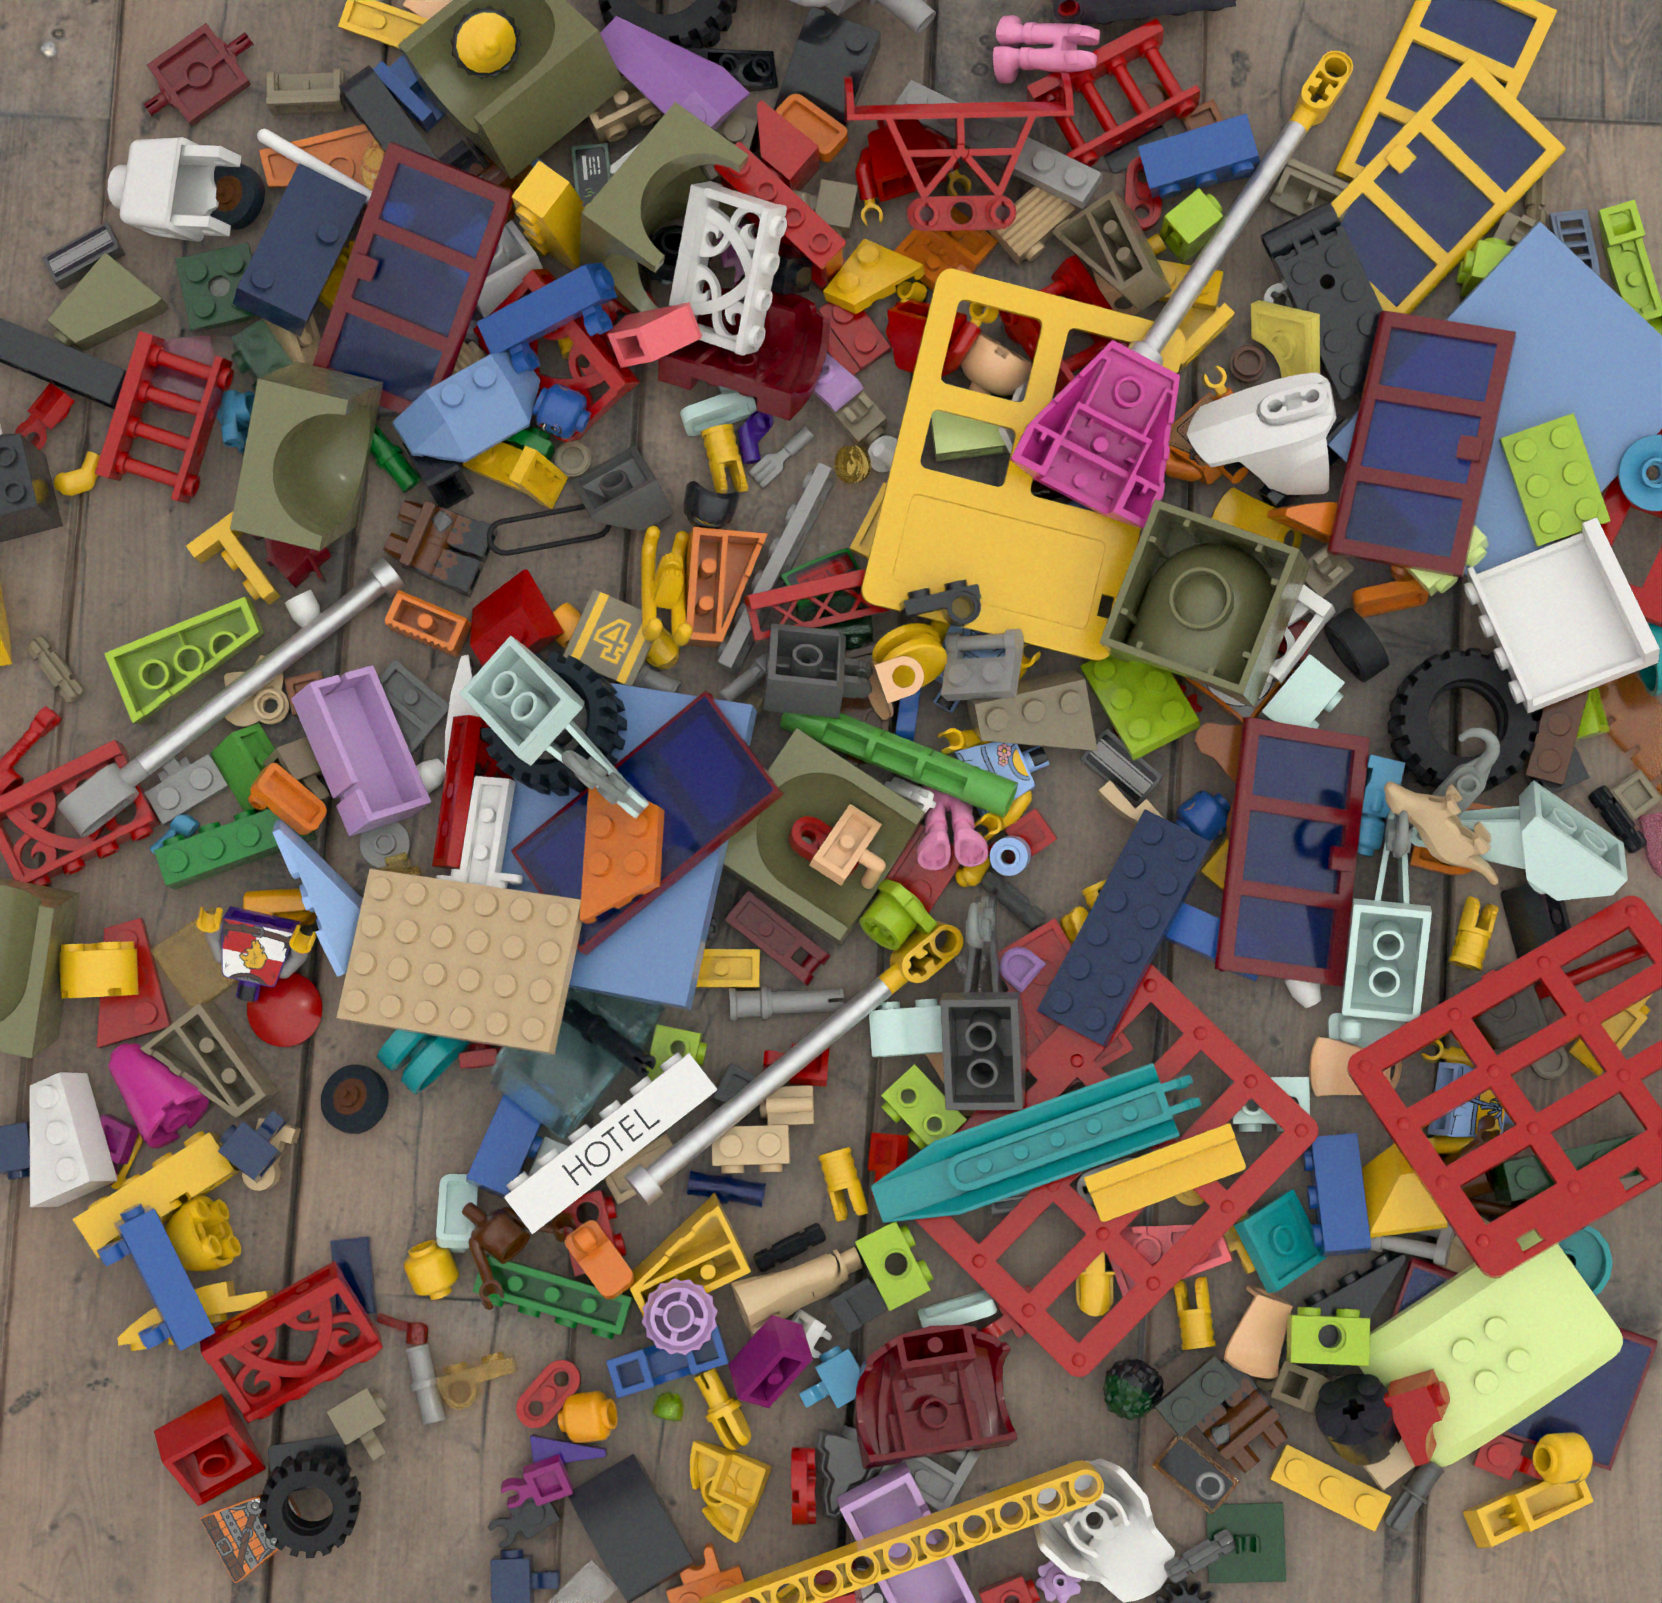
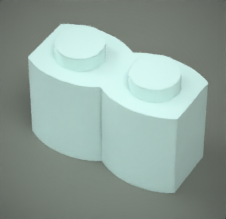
(906, 1029)

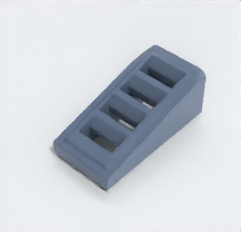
(1587, 242)

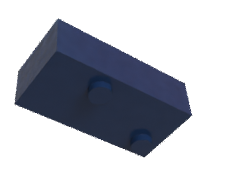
(299, 250)

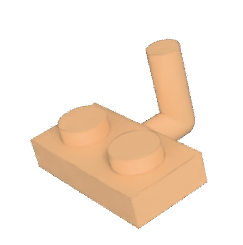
(849, 845)

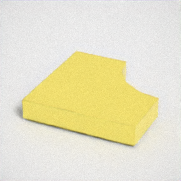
(1289, 335)

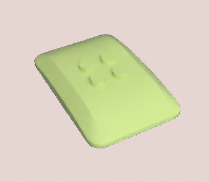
(1497, 1345)

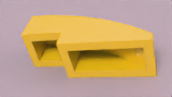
(1524, 1510)

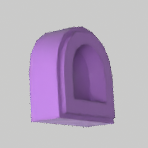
(1020, 967)

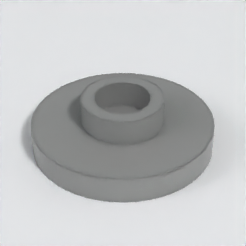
(384, 842)

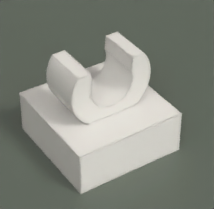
(813, 1330)

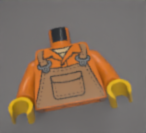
(1183, 459)

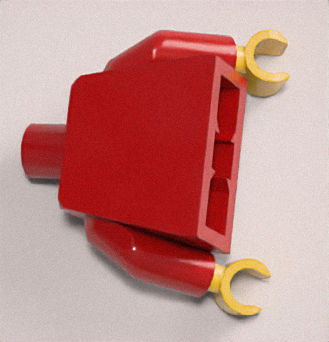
(883, 174)
(907, 326)

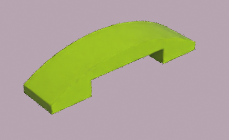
(1629, 262)

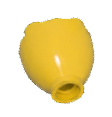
(203, 1234)

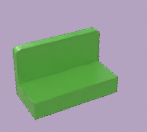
(242, 759)

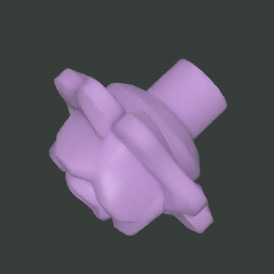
(1057, 1583)

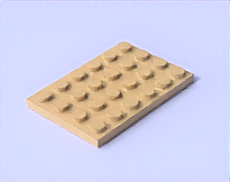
(461, 961)

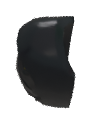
(709, 508)

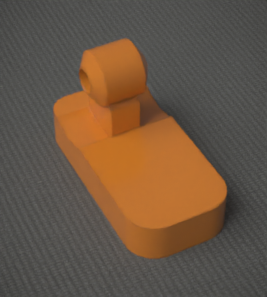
(815, 124)
(1391, 596)
(287, 799)
(600, 1260)

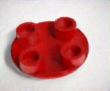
(286, 1012)

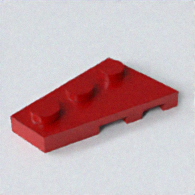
(133, 1015)

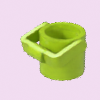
(895, 916)

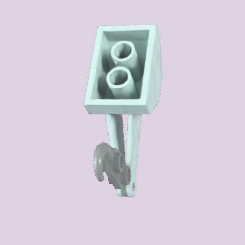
(531, 707)
(1544, 835)
(1387, 942)

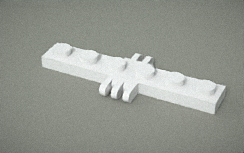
(486, 835)

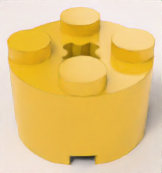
(98, 970)

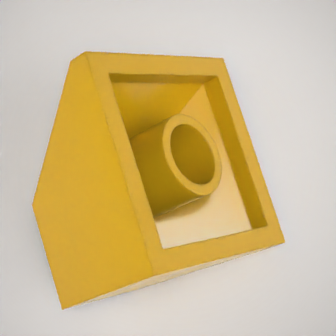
(1397, 1198)

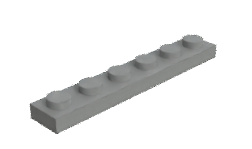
(1036, 162)
(782, 556)

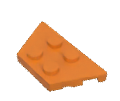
(619, 855)

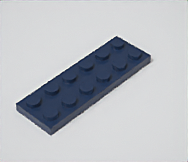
(1125, 928)

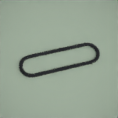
(546, 545)

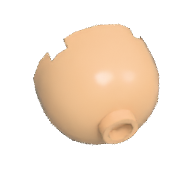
(994, 367)

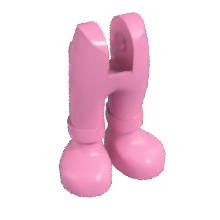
(1059, 58)
(935, 849)

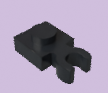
(526, 1518)

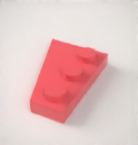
(1155, 1242)

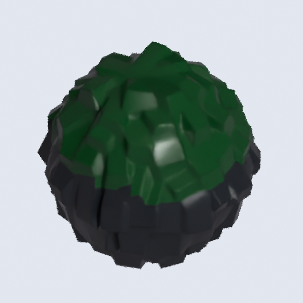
(1132, 1388)

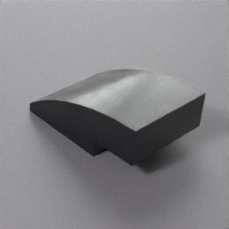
(631, 1528)

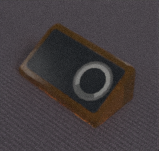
(1195, 1473)

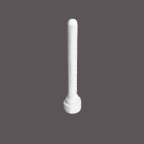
(300, 156)

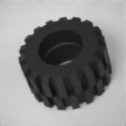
(304, 1534)

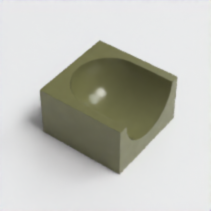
(545, 93)
(306, 455)
(1205, 601)
(822, 787)
(32, 929)

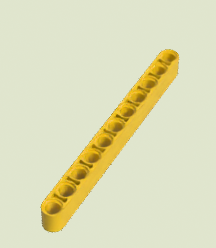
(914, 1535)

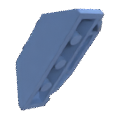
(470, 410)

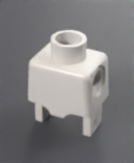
(170, 188)

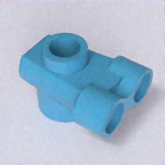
(235, 418)

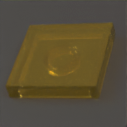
(191, 965)

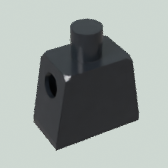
(442, 479)

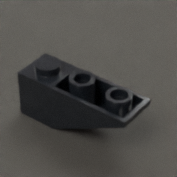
(750, 68)
(1356, 1292)

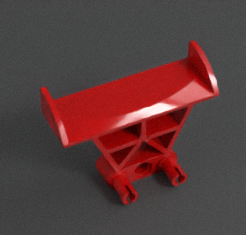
(987, 211)

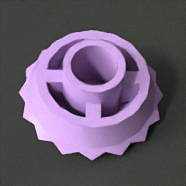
(679, 1316)

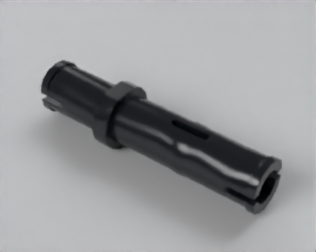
(596, 1030)

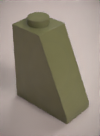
(104, 306)

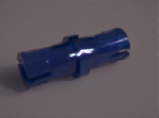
(726, 1188)

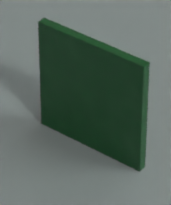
(1258, 1543)

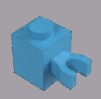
(838, 1375)

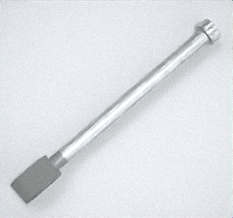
(115, 789)

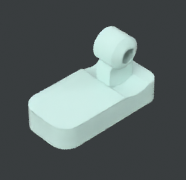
(718, 410)
(1359, 1030)
(452, 1226)
(958, 1310)

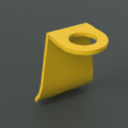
(1251, 515)

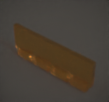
(1636, 722)

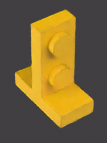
(521, 470)
(235, 555)

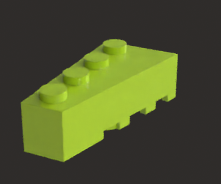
(176, 658)

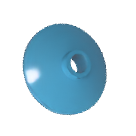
(1633, 477)

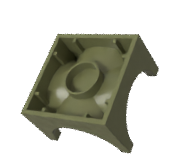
(647, 193)

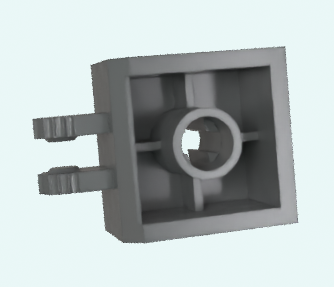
(810, 672)

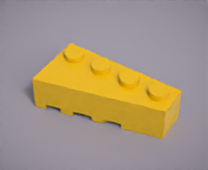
(550, 215)
(165, 1188)

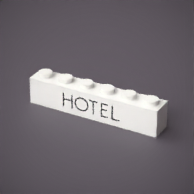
(610, 1143)

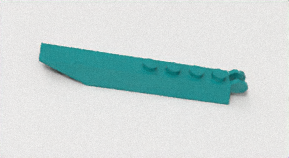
(1033, 1147)

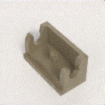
(305, 93)
(1304, 188)

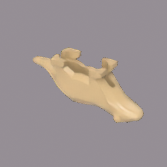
(1442, 829)

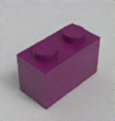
(770, 1361)

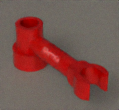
(42, 724)

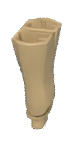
(793, 1288)

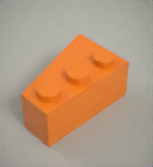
(715, 579)

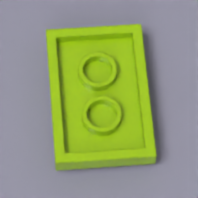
(1554, 479)
(1140, 703)

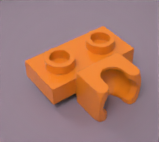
(705, 1579)

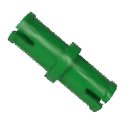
(393, 462)

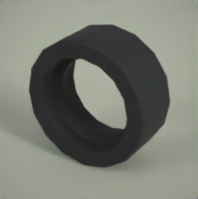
(1356, 645)

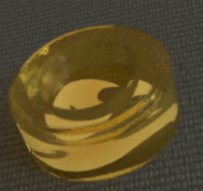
(852, 464)

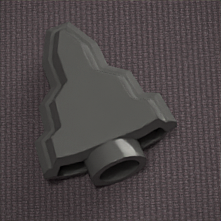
(839, 1467)

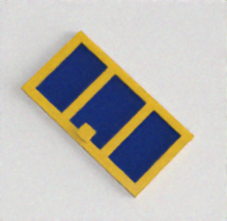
(1431, 49)
(1442, 185)

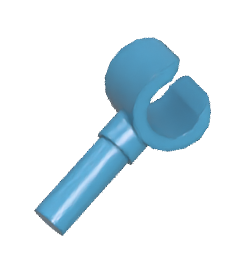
(181, 824)

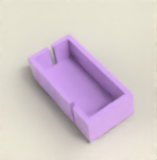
(361, 750)
(888, 1503)

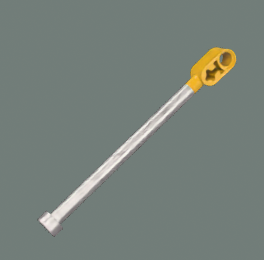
(1305, 115)
(648, 1181)

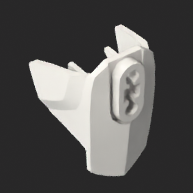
(1272, 432)
(1121, 1549)

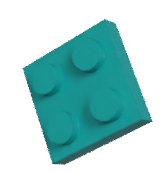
(1279, 1241)

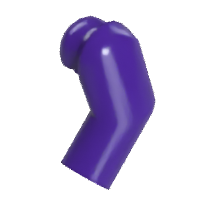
(751, 433)

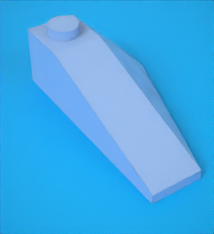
(323, 893)

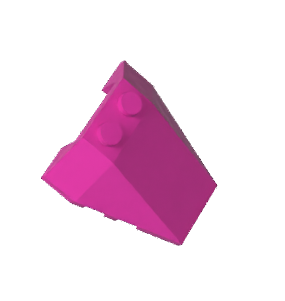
(1106, 436)

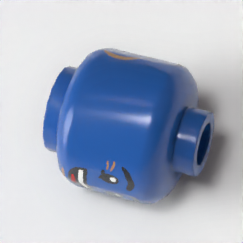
(561, 411)
(1204, 815)

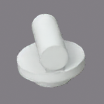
(882, 453)

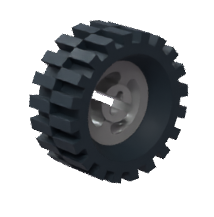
(596, 719)

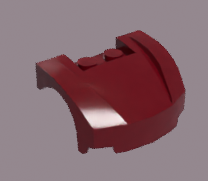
(777, 374)
(932, 1396)

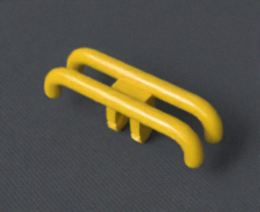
(664, 587)

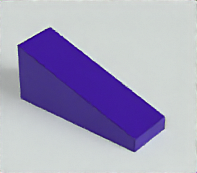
(547, 1447)

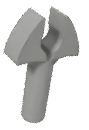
(753, 675)

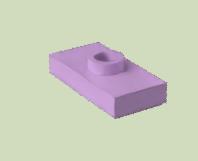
(836, 384)

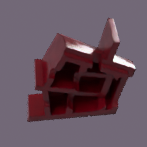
(294, 561)

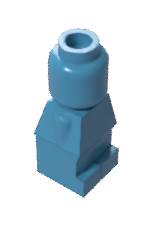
(1372, 828)

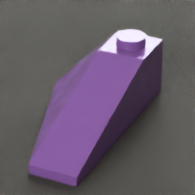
(673, 74)

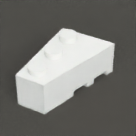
(66, 1141)

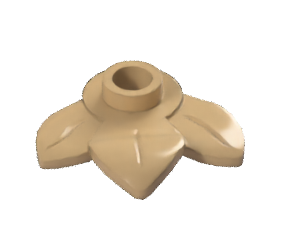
(253, 708)

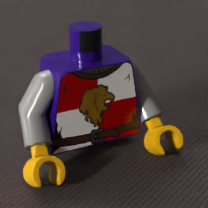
(254, 947)

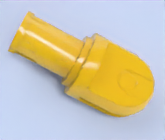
(723, 1411)

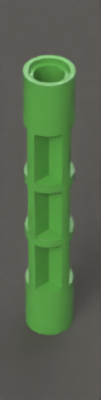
(908, 760)

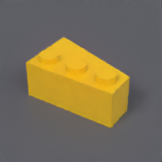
(698, 1250)

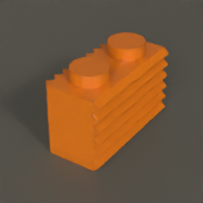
(428, 623)

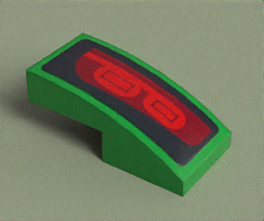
(822, 567)

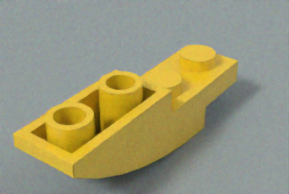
(216, 1300)

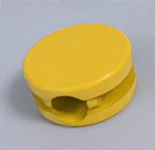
(914, 641)

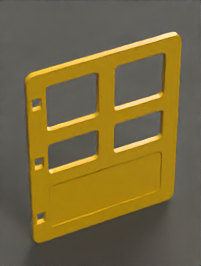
(1032, 557)

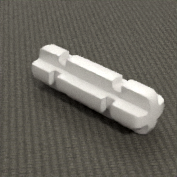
(914, 794)

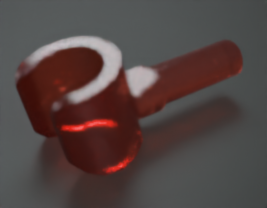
(415, 1331)

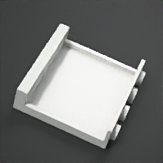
(1562, 619)

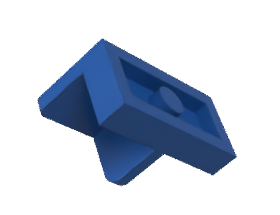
(408, 92)

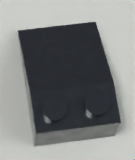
(825, 54)

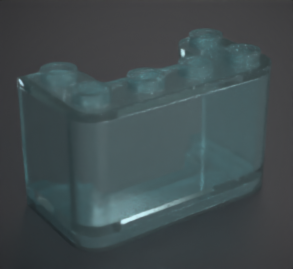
(569, 1083)

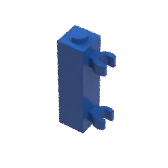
(547, 310)
(163, 1277)

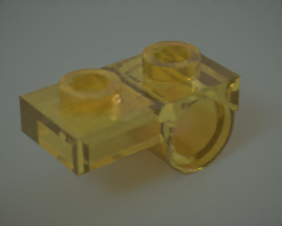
(493, 1366)

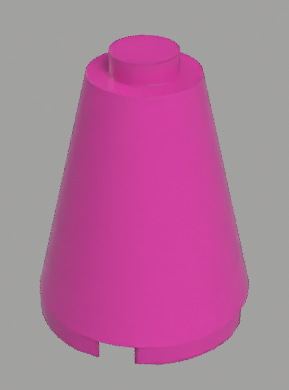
(155, 1095)

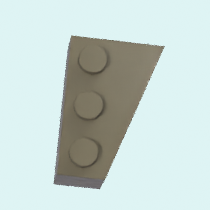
(1116, 249)
(1045, 712)
(214, 1059)

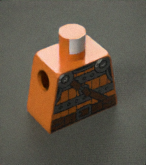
(241, 1537)

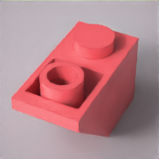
(653, 334)

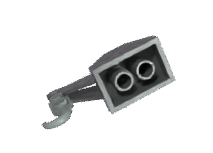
(983, 1029)

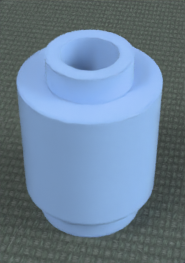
(1019, 847)

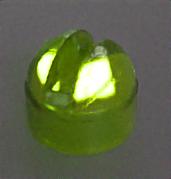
(669, 1407)

